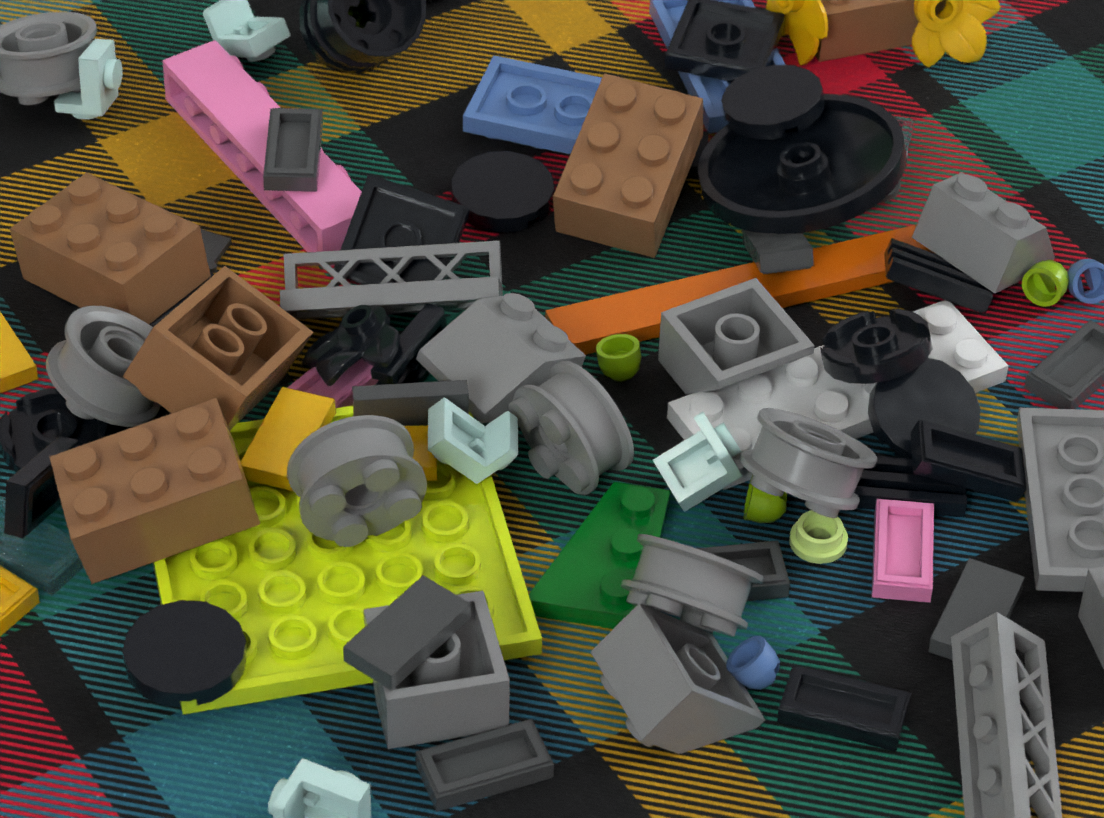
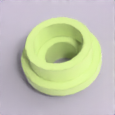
(818, 538)

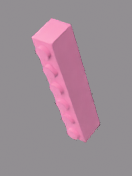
(233, 120)

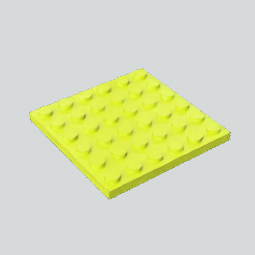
(307, 594)

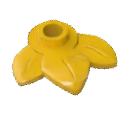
(805, 24)
(954, 30)

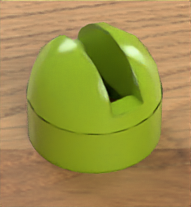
(1040, 283)
(619, 356)
(763, 507)

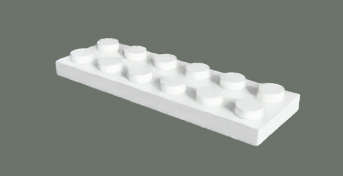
(812, 392)

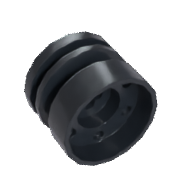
(383, 31)

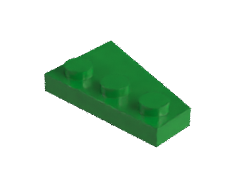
(603, 552)

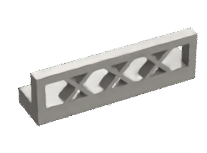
(396, 297)
(995, 726)

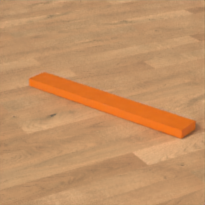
(836, 271)

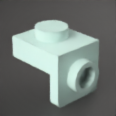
(241, 33)
(99, 82)
(469, 445)
(700, 464)
(320, 793)

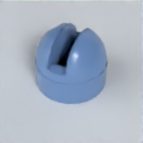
(1094, 277)
(754, 663)

